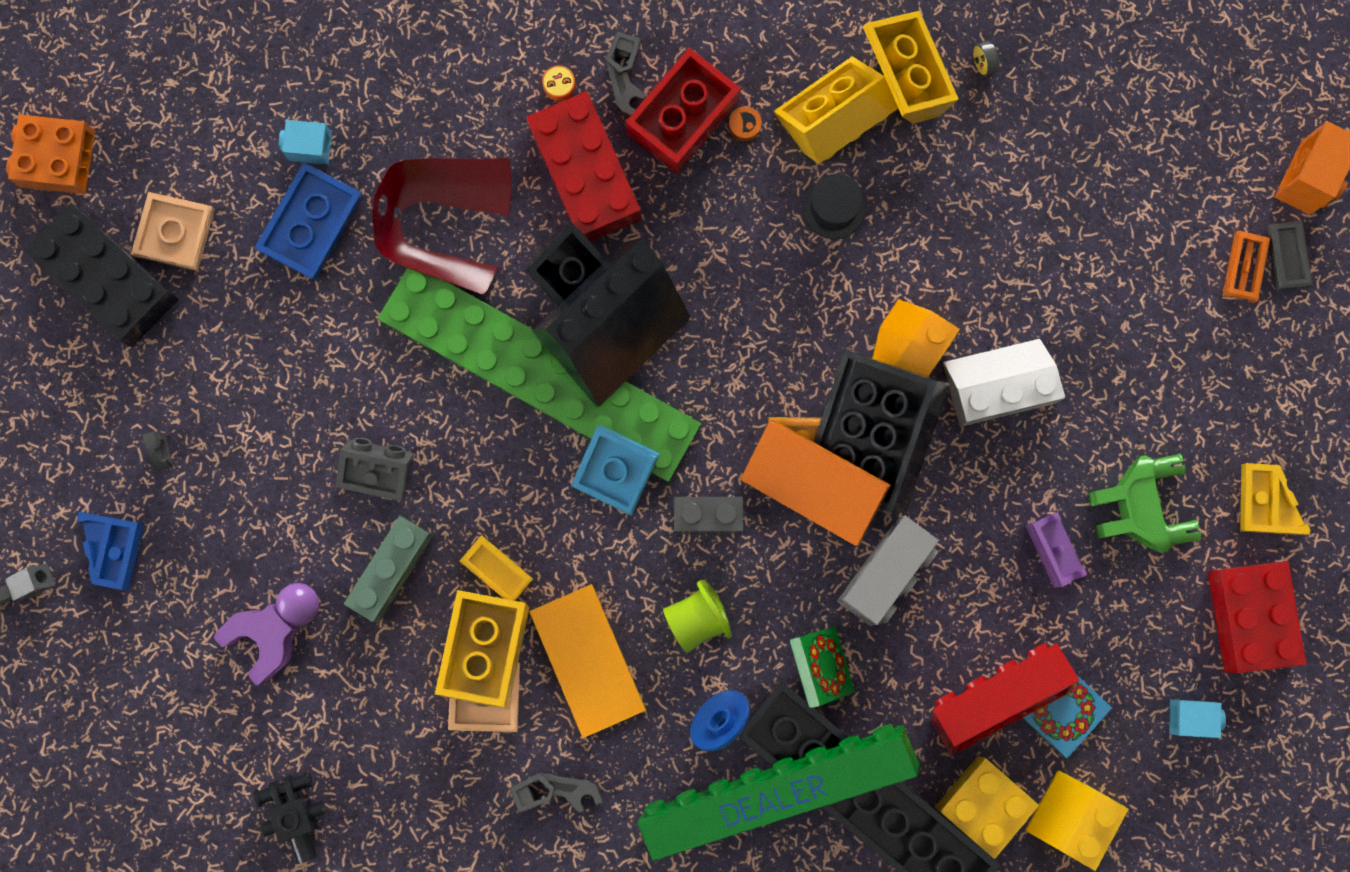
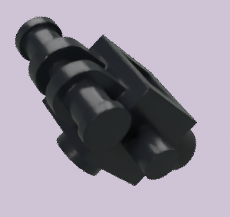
(292, 819)

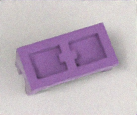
(1055, 550)

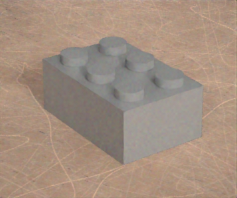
(889, 572)

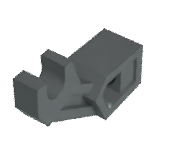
(624, 91)
(27, 584)
(562, 786)

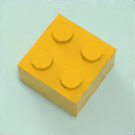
(986, 806)

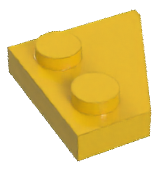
(1268, 502)

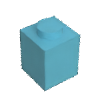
(306, 142)
(1196, 718)

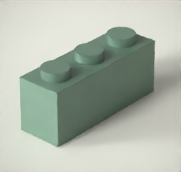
(388, 570)

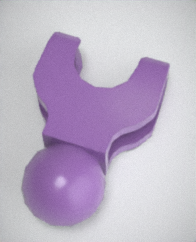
(272, 629)

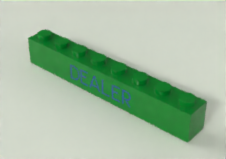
(779, 792)

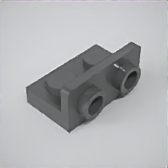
(373, 468)

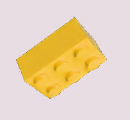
(482, 649)

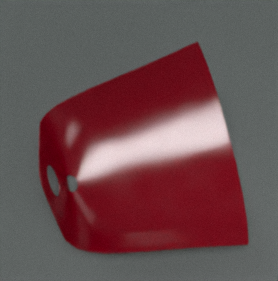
(454, 182)

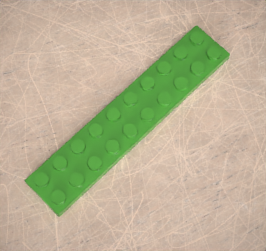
(521, 365)

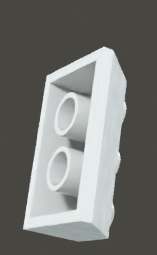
(1003, 382)

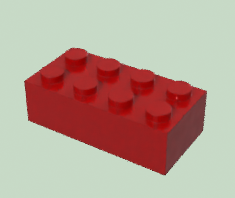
(584, 167)
(1004, 698)

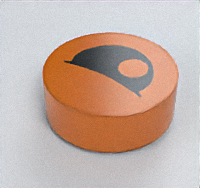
(745, 123)

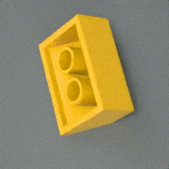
(911, 66)
(837, 109)

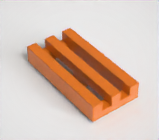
(1240, 292)

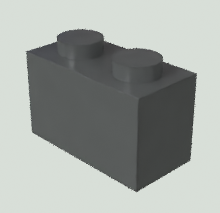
(708, 515)

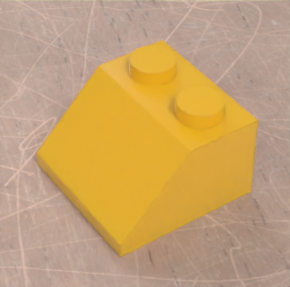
(1076, 820)

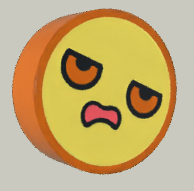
(558, 83)

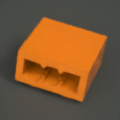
(51, 154)

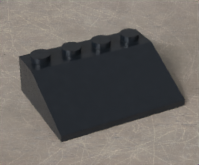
(614, 320)
(882, 422)

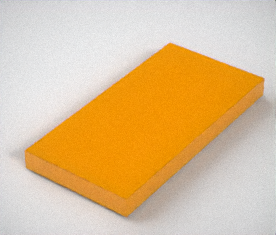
(587, 661)

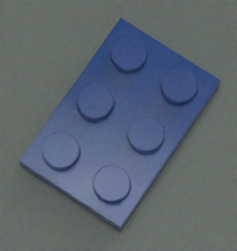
(309, 221)

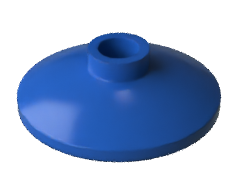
(719, 720)

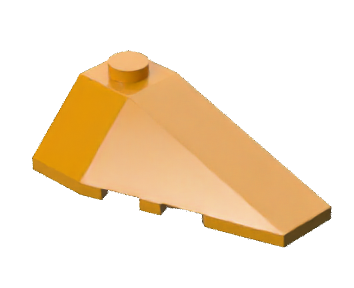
(913, 338)

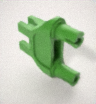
(1141, 505)

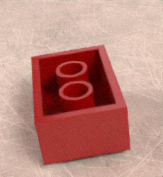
(683, 110)
(1256, 617)

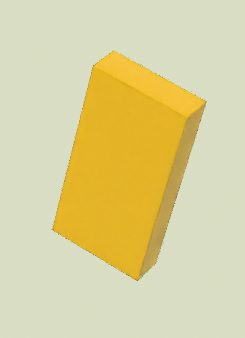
(496, 569)

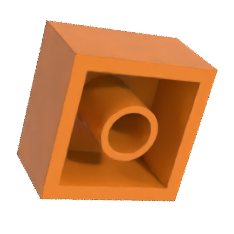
(1317, 169)

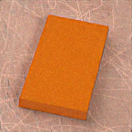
(815, 482)

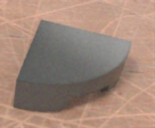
(158, 450)

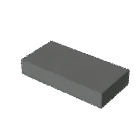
(1289, 255)

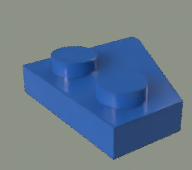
(111, 549)

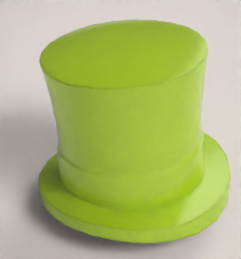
(697, 618)

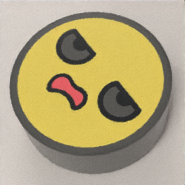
(986, 58)

